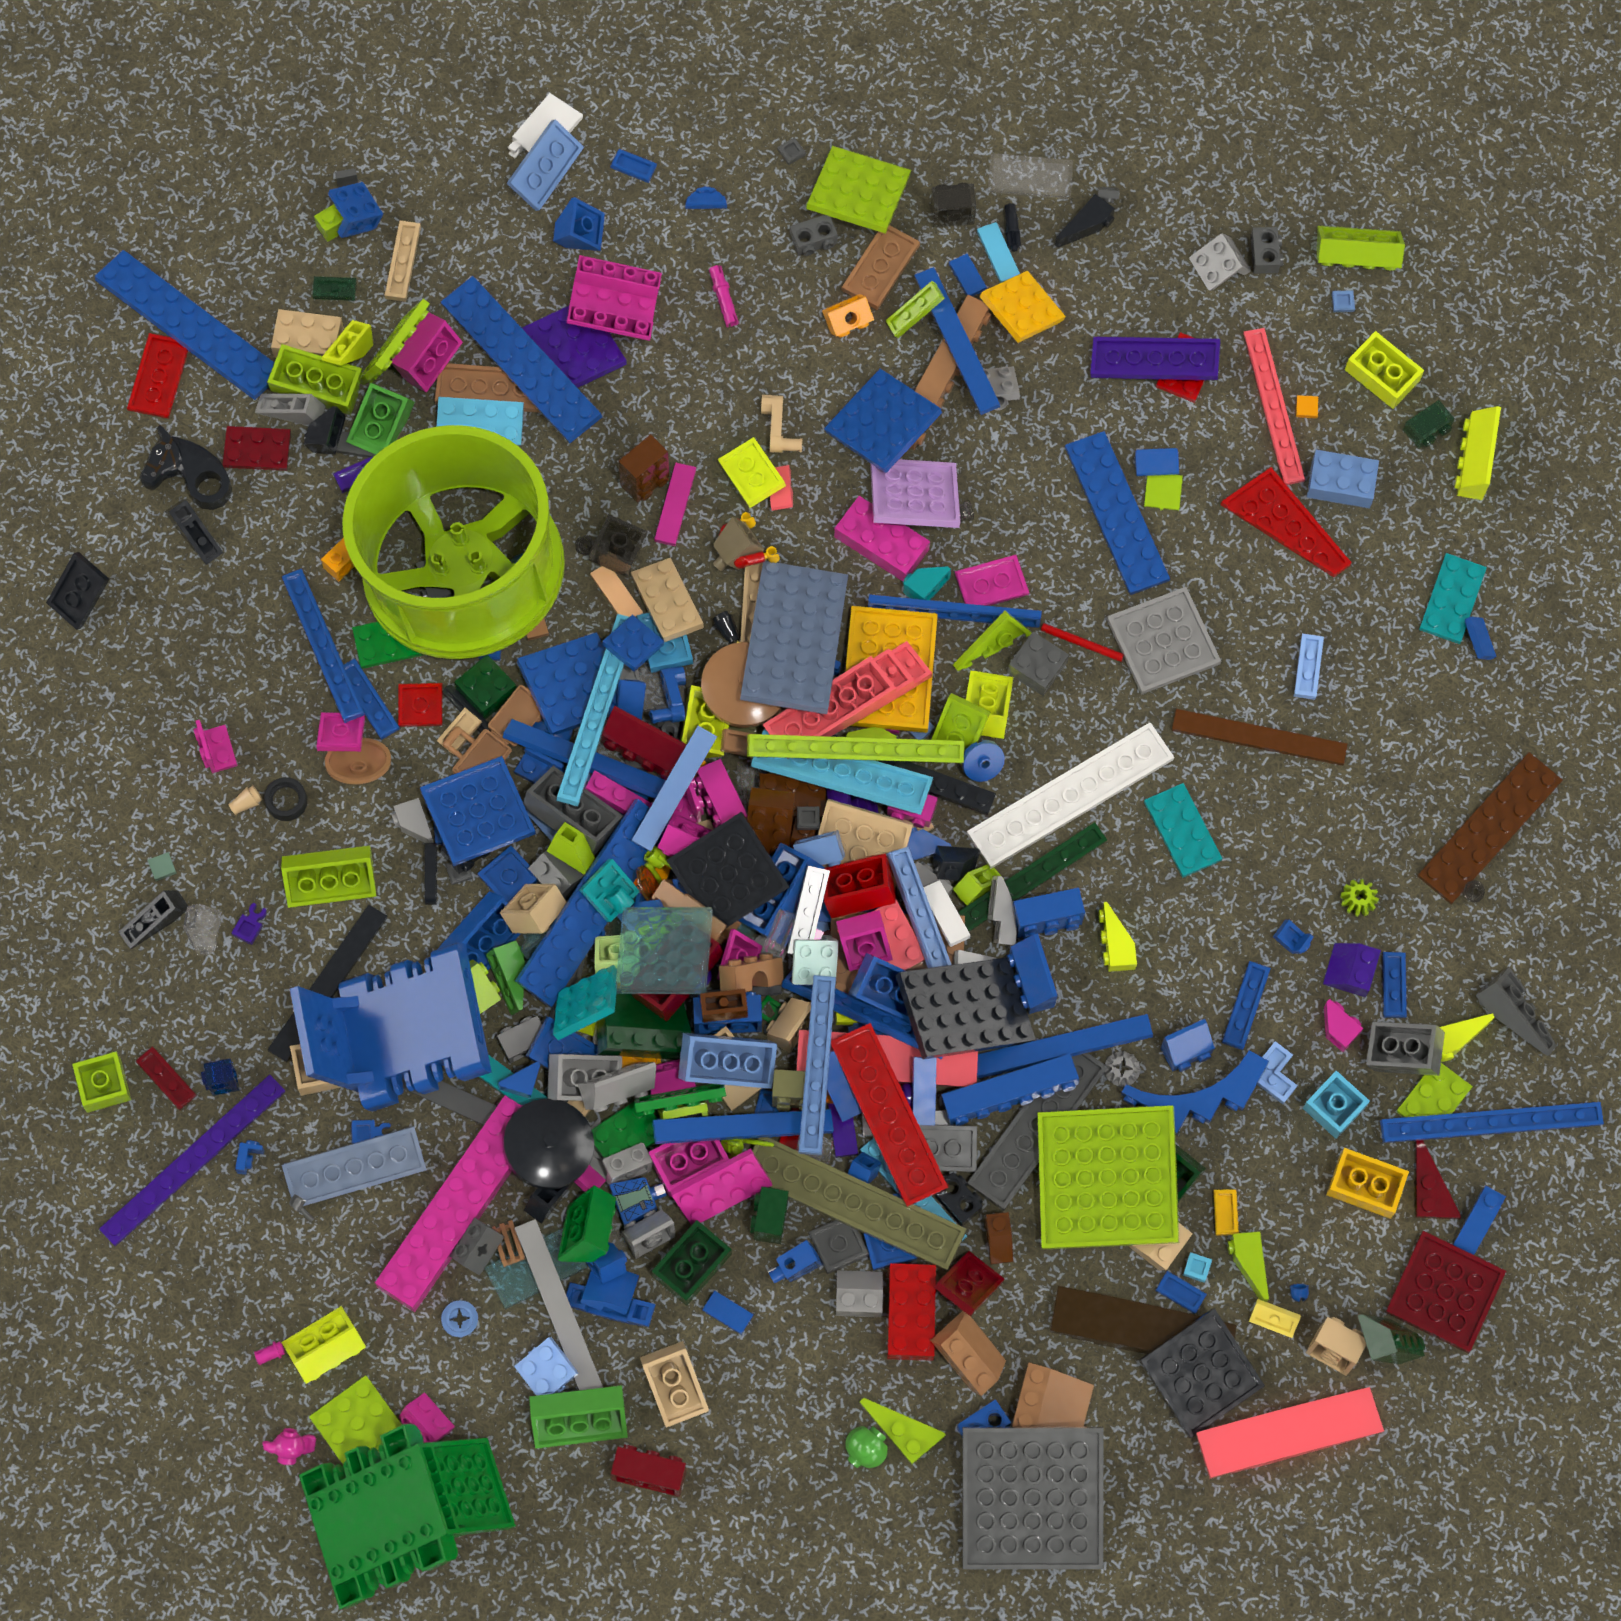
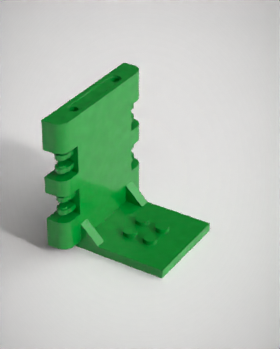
(401, 1508)

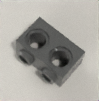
(811, 230)
(1262, 250)

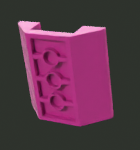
(614, 297)

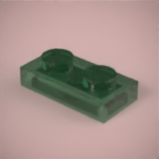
(334, 288)

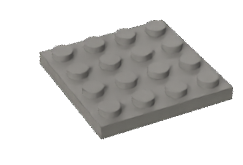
(1163, 640)

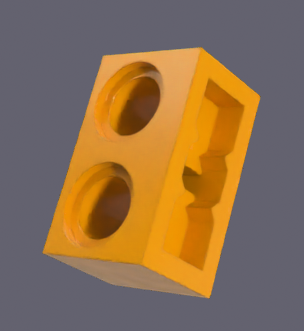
(337, 561)

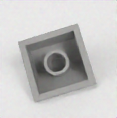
(859, 1293)

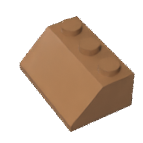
(970, 1353)

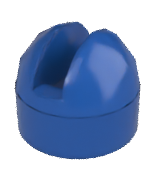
(1299, 1291)

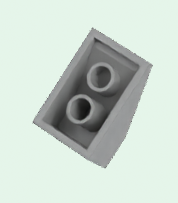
(648, 1233)

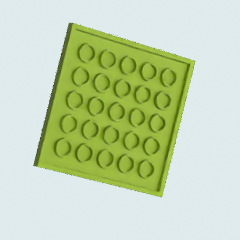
(1108, 1177)

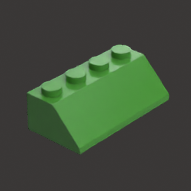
(578, 1417)

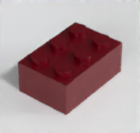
(649, 1470)

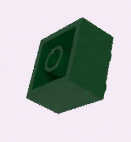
(485, 686)
(771, 1214)

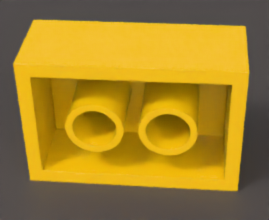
(1367, 1183)

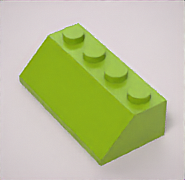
(1360, 247)
(307, 373)
(328, 876)

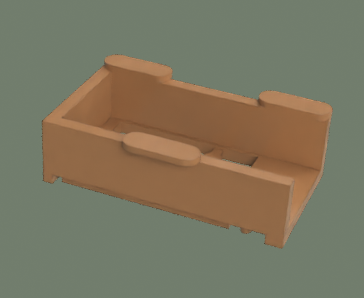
(673, 897)

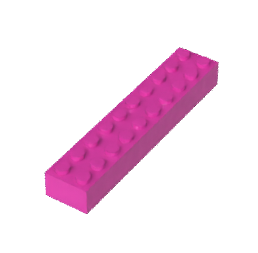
(450, 1213)

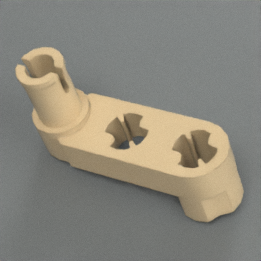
(774, 405)

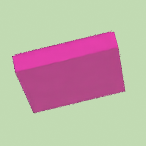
(340, 736)

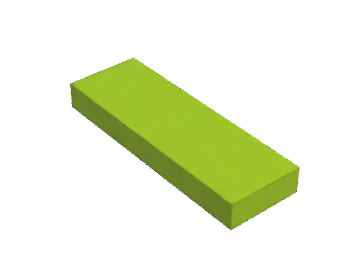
(915, 309)

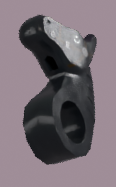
(183, 457)

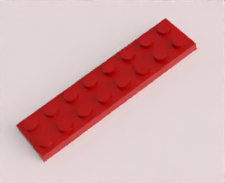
(888, 1115)

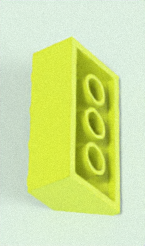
(1478, 453)

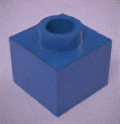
(865, 1167)

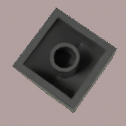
(552, 870)

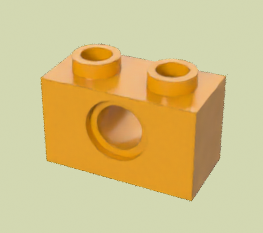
(836, 315)

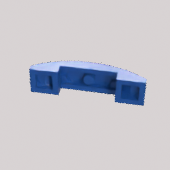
(637, 1314)

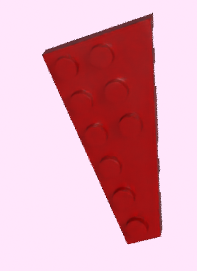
(1279, 514)

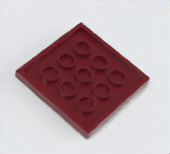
(1445, 1292)

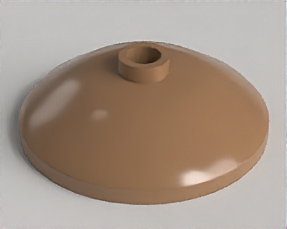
(359, 767)

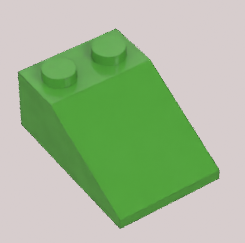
(379, 419)

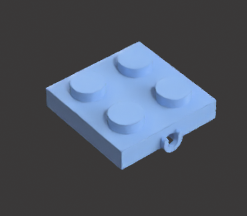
(546, 1368)

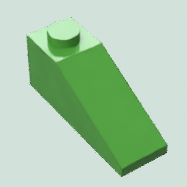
(506, 965)

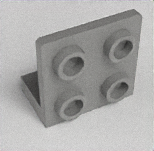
(1219, 261)

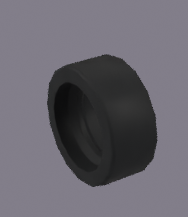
(291, 814)

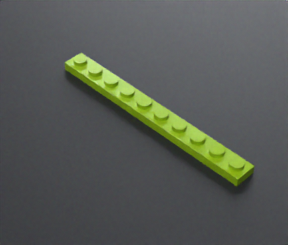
(855, 748)

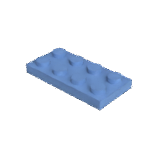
(545, 165)

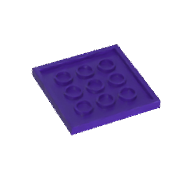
(576, 350)

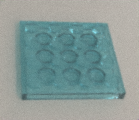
(664, 950)

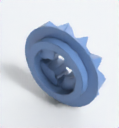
(451, 1312)

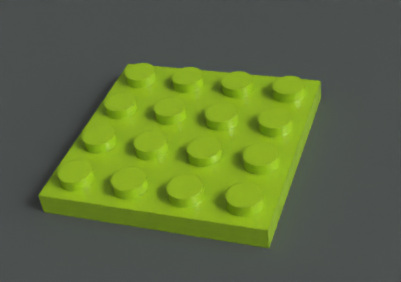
(858, 189)
(394, 343)

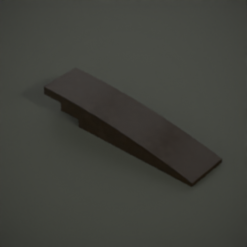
(1117, 1321)

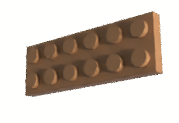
(479, 383)

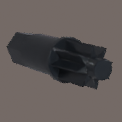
(1012, 227)

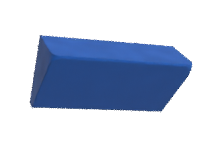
(1156, 462)
(631, 696)

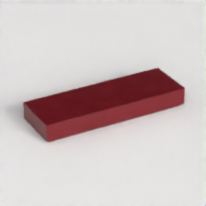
(166, 1078)

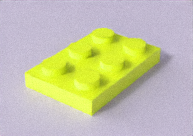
(752, 472)

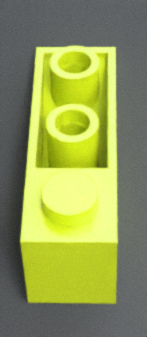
(1120, 947)

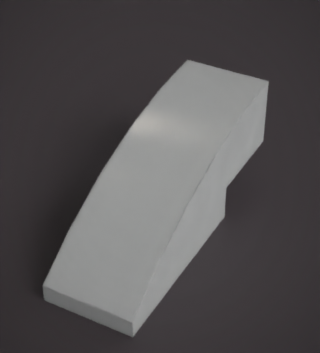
(1002, 912)

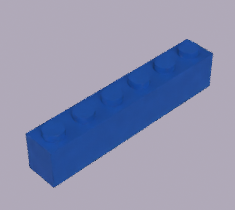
(1010, 1089)

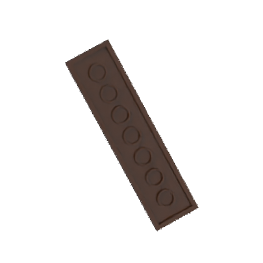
(1490, 828)

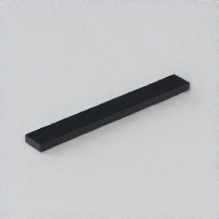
(333, 973)

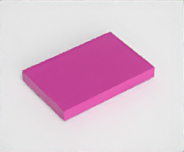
(992, 582)

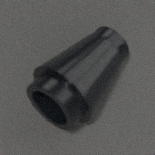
(726, 626)

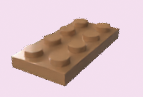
(881, 266)

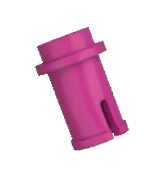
(269, 1353)

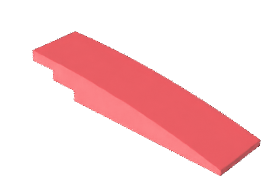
(857, 694)
(951, 1070)
(1289, 1432)

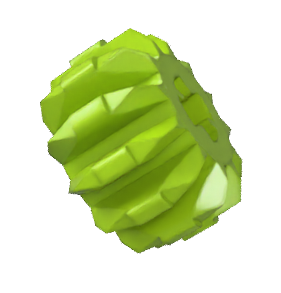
(1363, 905)

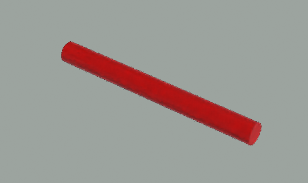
(1082, 642)

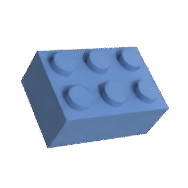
(1342, 478)

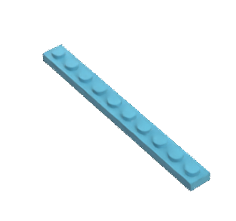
(591, 726)

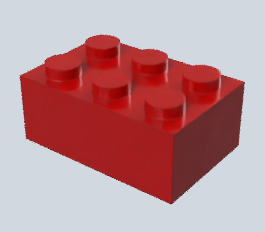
(859, 886)

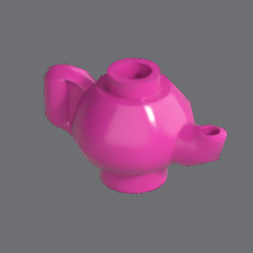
(290, 1445)

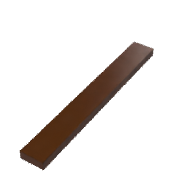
(1259, 737)

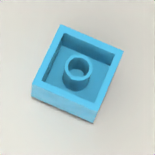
(1336, 1104)

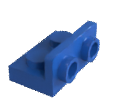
(535, 765)

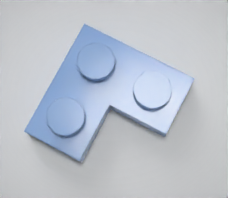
(1272, 1079)

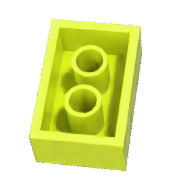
(1384, 370)

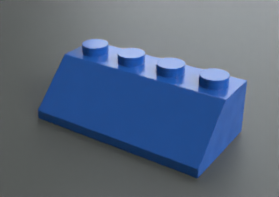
(793, 868)
(483, 929)

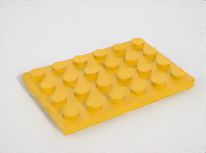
(883, 629)

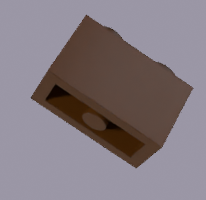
(723, 1005)

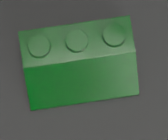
(587, 1226)

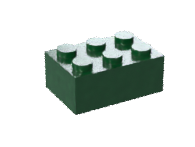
(691, 1262)

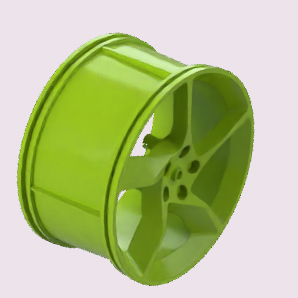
(460, 559)

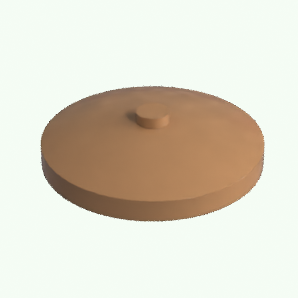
(723, 685)

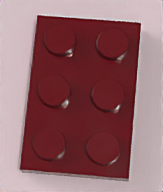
(256, 448)
(969, 1283)

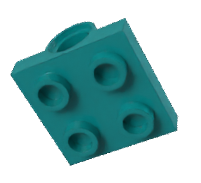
(609, 890)

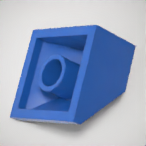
(579, 226)

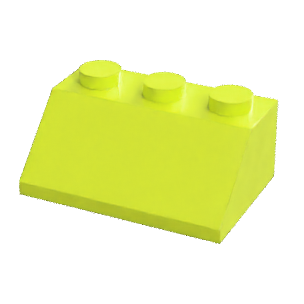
(699, 715)
(323, 1345)

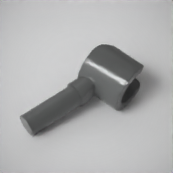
(297, 1204)

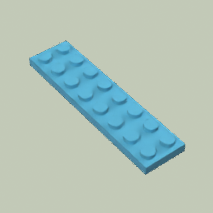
(856, 777)

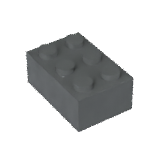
(1405, 1048)

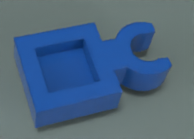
(365, 1130)

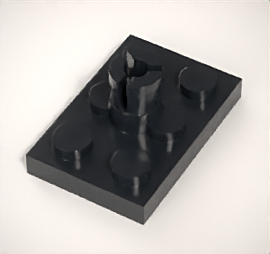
(77, 590)

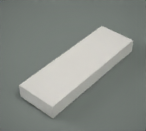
(946, 914)

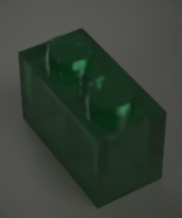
(1429, 424)

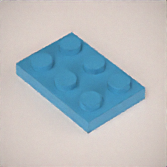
(672, 653)

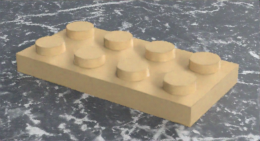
(667, 600)

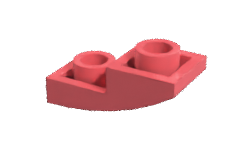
(784, 497)

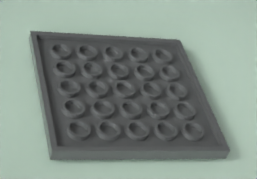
(1032, 1497)

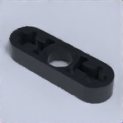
(430, 873)

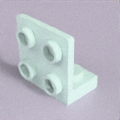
(814, 958)

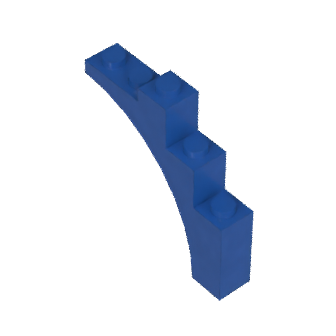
(1233, 1090)

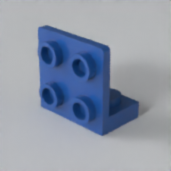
(357, 208)

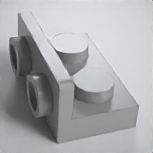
(627, 1164)

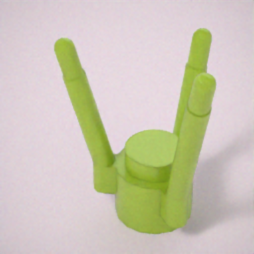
(656, 859)
(735, 1146)

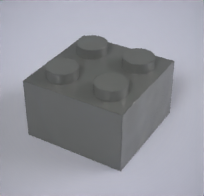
(1038, 663)

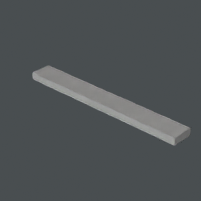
(557, 1305)

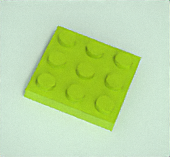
(355, 1419)

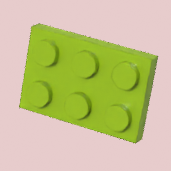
(961, 721)
(1435, 1095)

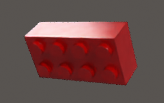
(911, 1312)

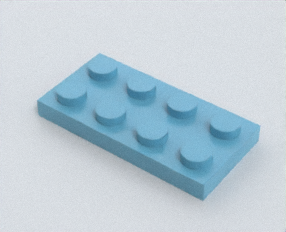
(496, 416)

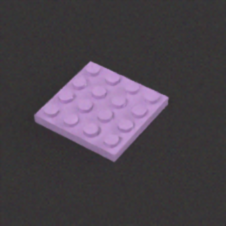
(916, 494)

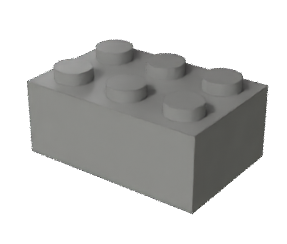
(569, 1070)

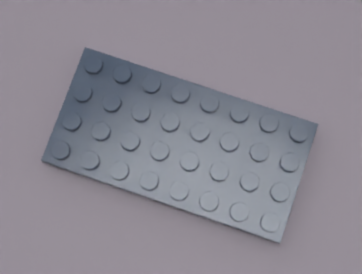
(794, 637)

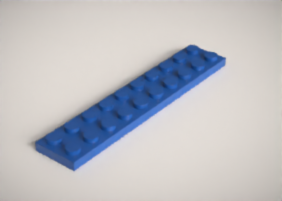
(187, 323)
(521, 359)
(579, 921)

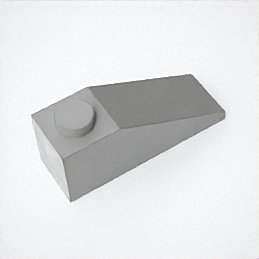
(290, 407)

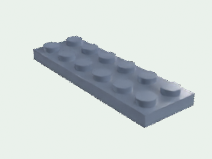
(355, 1166)

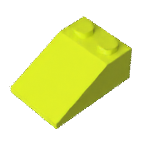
(993, 697)

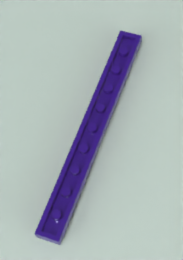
(192, 1160)

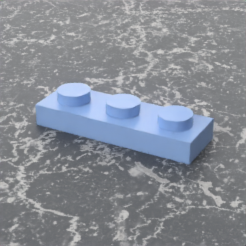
(1308, 666)

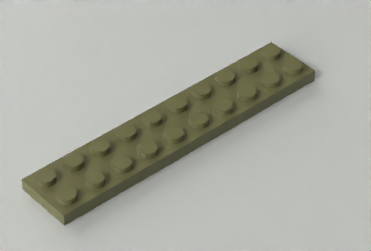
(861, 1205)

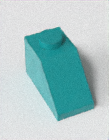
(926, 582)

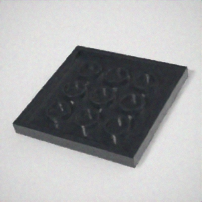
(729, 870)
(1201, 1373)

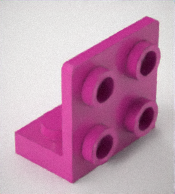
(215, 747)

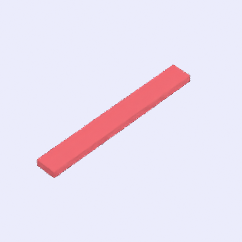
(1274, 406)

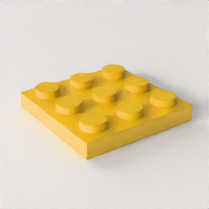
(1022, 306)

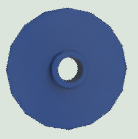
(981, 752)

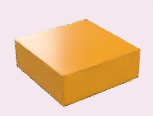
(1307, 406)

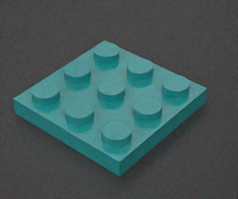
(585, 1002)

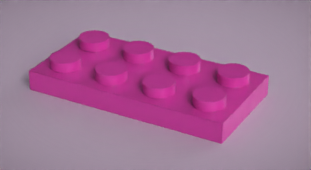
(721, 1187)

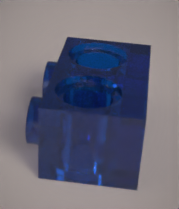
(220, 1077)

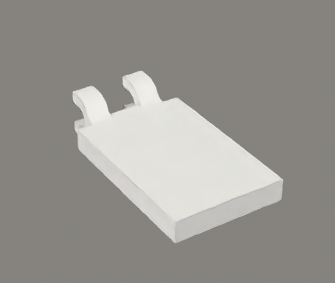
(533, 127)

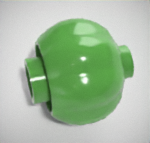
(866, 1447)

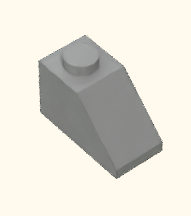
(412, 820)

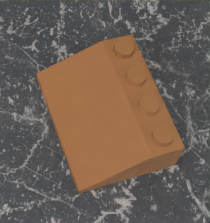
(1051, 1399)

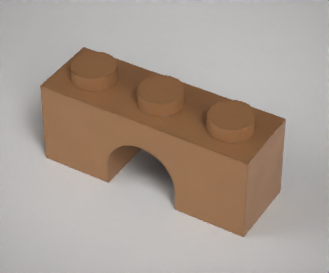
(753, 971)

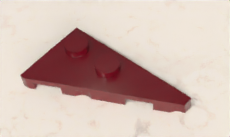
(1431, 1192)

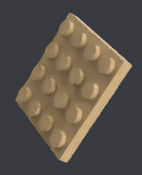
(864, 831)

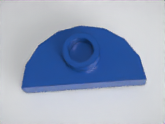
(706, 199)

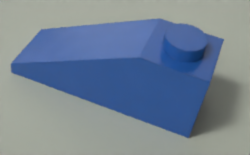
(1479, 1220)

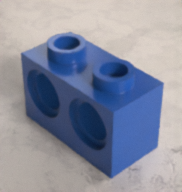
(980, 1418)

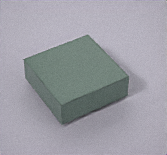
(162, 866)

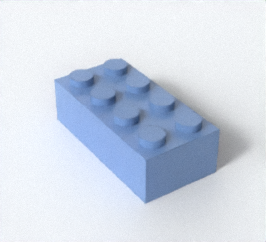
(727, 1060)

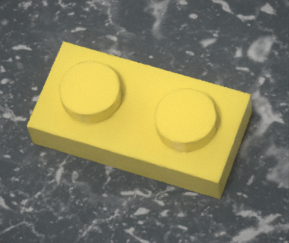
(1274, 1318)

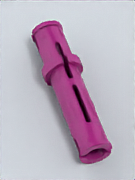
(721, 288)

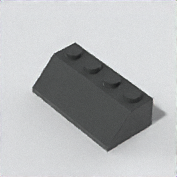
(590, 817)

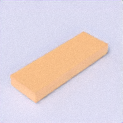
(615, 592)

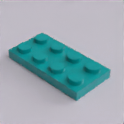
(1452, 598)
(1183, 830)

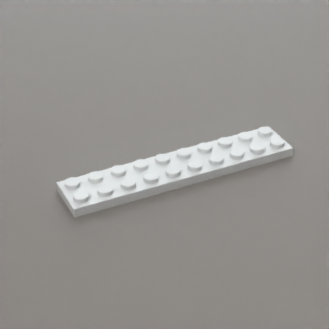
(1070, 795)

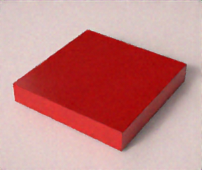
(420, 704)

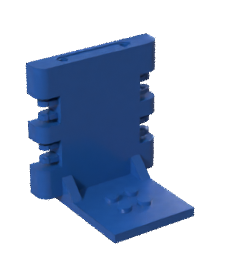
(395, 1031)

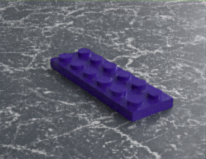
(1155, 358)

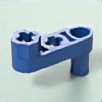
(670, 680)

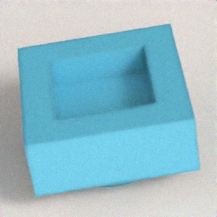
(1197, 1267)

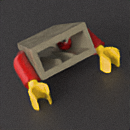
(739, 546)

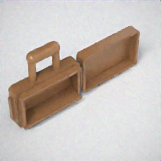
(492, 744)

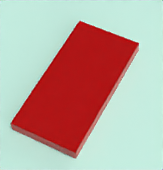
(158, 376)

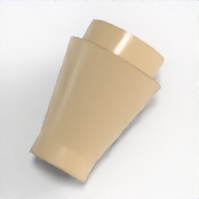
(245, 800)

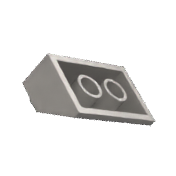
(618, 1086)

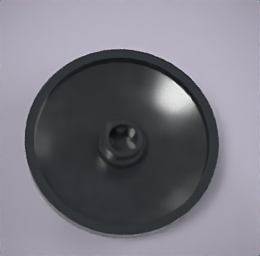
(548, 1144)

